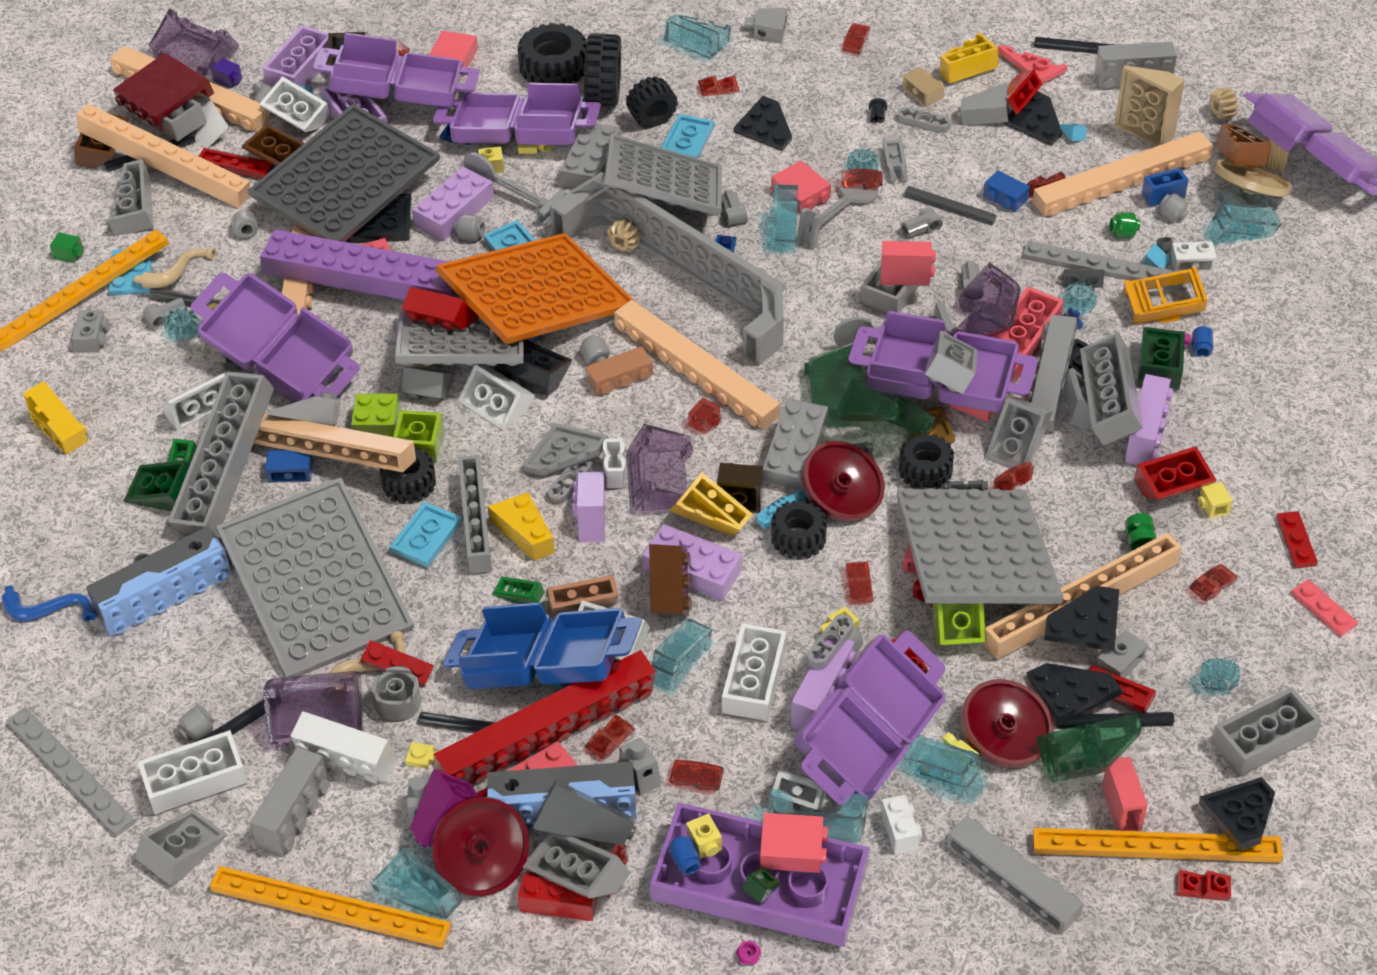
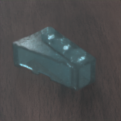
(679, 655)
(947, 764)

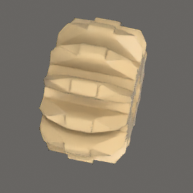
(1224, 103)
(623, 236)

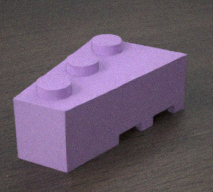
(590, 506)

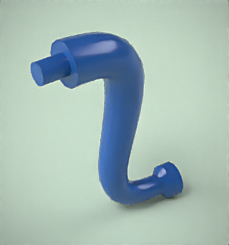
(14, 608)

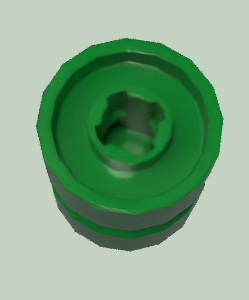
(1139, 530)

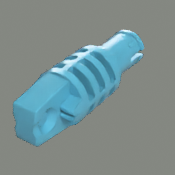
(765, 516)

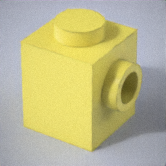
(494, 156)
(1215, 500)
(704, 836)

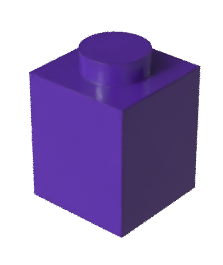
(226, 73)

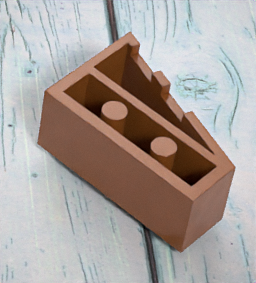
(1242, 146)

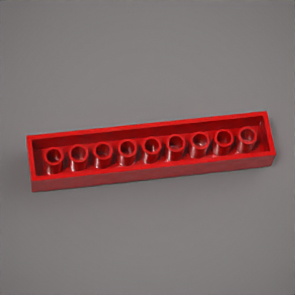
(547, 721)

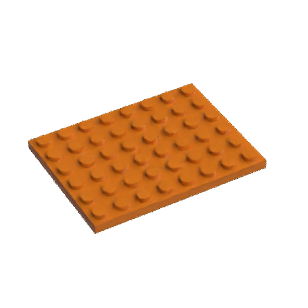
(534, 287)

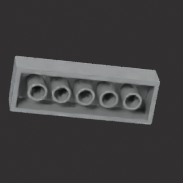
(1111, 389)

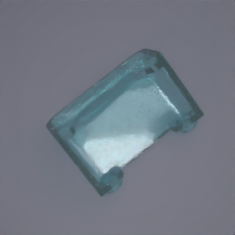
(843, 826)

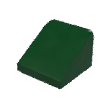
(760, 885)

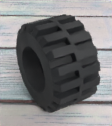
(651, 102)
(921, 473)
(412, 486)
(798, 542)

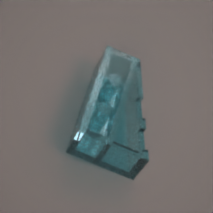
(696, 36)
(783, 219)
(1241, 222)
(416, 885)

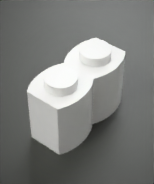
(614, 463)

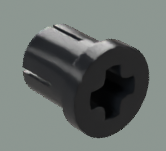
(877, 109)

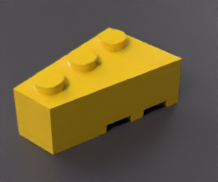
(969, 60)
(711, 506)

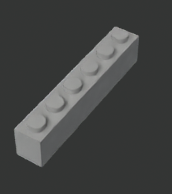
(1053, 365)
(474, 514)
(1015, 874)

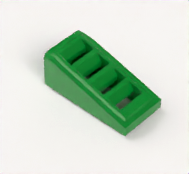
(184, 445)
(533, 593)

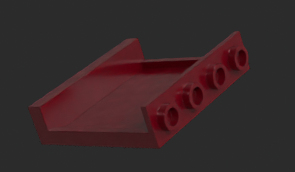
(160, 89)

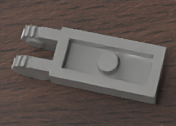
(895, 159)

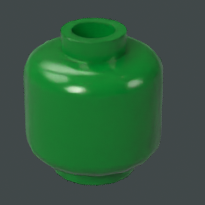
(1124, 225)

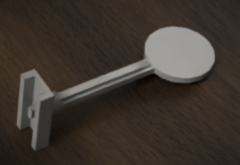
(481, 166)
(811, 222)
(847, 329)

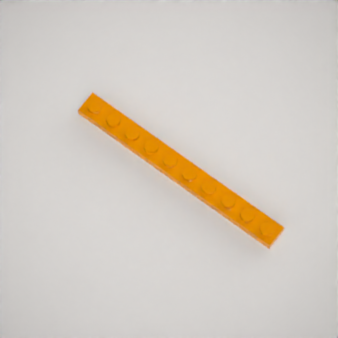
(81, 288)
(1152, 845)
(331, 906)

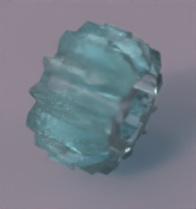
(863, 159)
(1080, 298)
(181, 324)
(1219, 674)

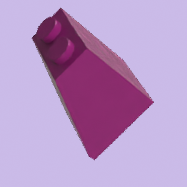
(439, 795)

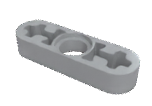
(919, 114)
(567, 489)
(830, 632)

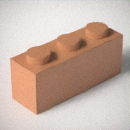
(619, 371)
(568, 596)

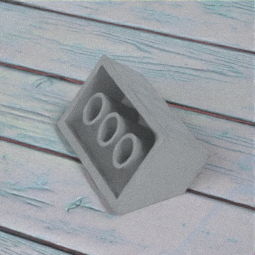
(577, 866)

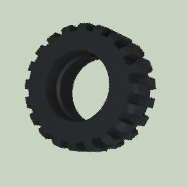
(551, 40)
(602, 69)

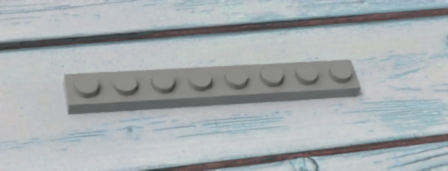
(1081, 260)
(71, 772)

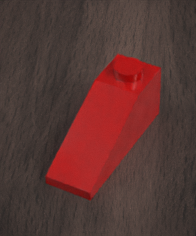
(1022, 89)

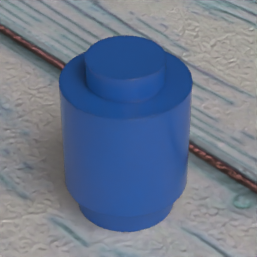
(1202, 341)
(685, 855)

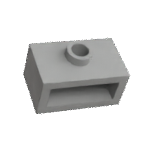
(1126, 655)

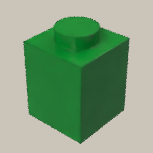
(66, 247)

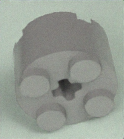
(396, 694)

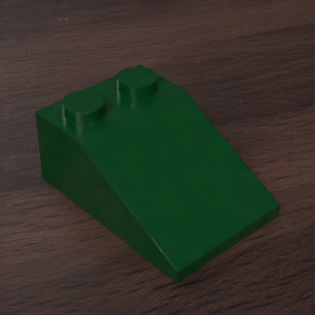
(1162, 355)
(157, 484)

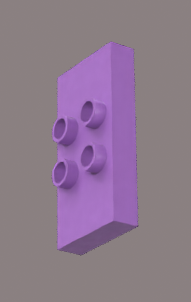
(804, 903)

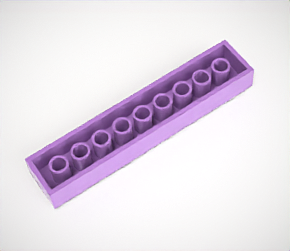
(350, 266)

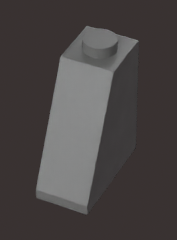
(985, 107)

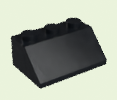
(540, 370)

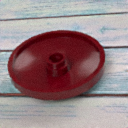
(842, 481)
(1003, 722)
(480, 845)

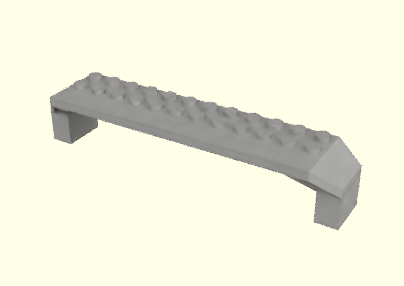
(736, 279)

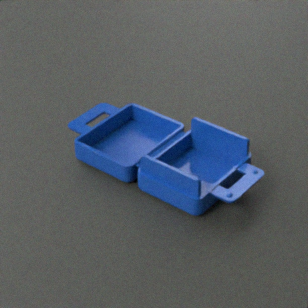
(525, 642)

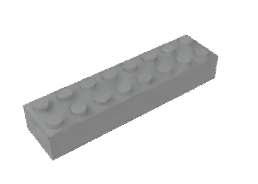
(221, 453)

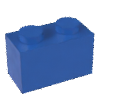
(1159, 185)
(1006, 191)
(288, 466)

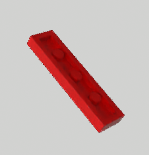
(236, 163)

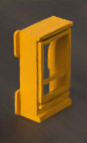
(1166, 312)

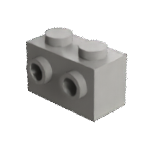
(89, 331)

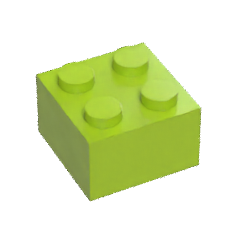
(376, 413)
(423, 428)
(958, 623)

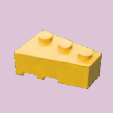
(54, 418)
(523, 524)

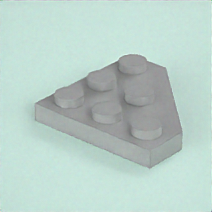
(563, 448)

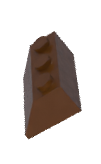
(272, 144)
(92, 152)
(669, 580)

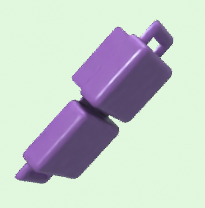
(372, 64)
(545, 116)
(1290, 121)
(263, 330)
(904, 350)
(871, 717)

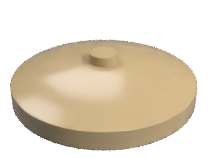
(1253, 179)

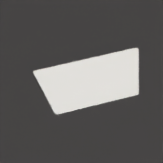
(215, 124)

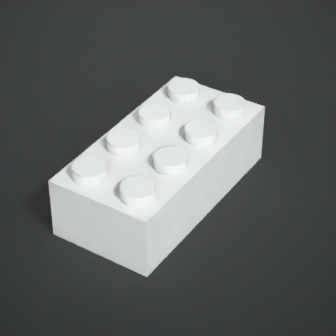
(754, 672)
(345, 747)
(192, 772)

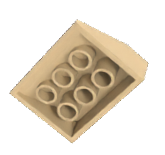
(1149, 104)

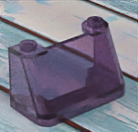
(192, 43)
(990, 301)
(657, 468)
(324, 695)

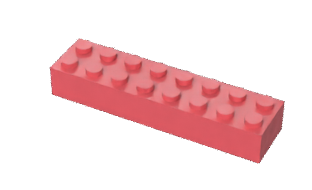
(1028, 331)

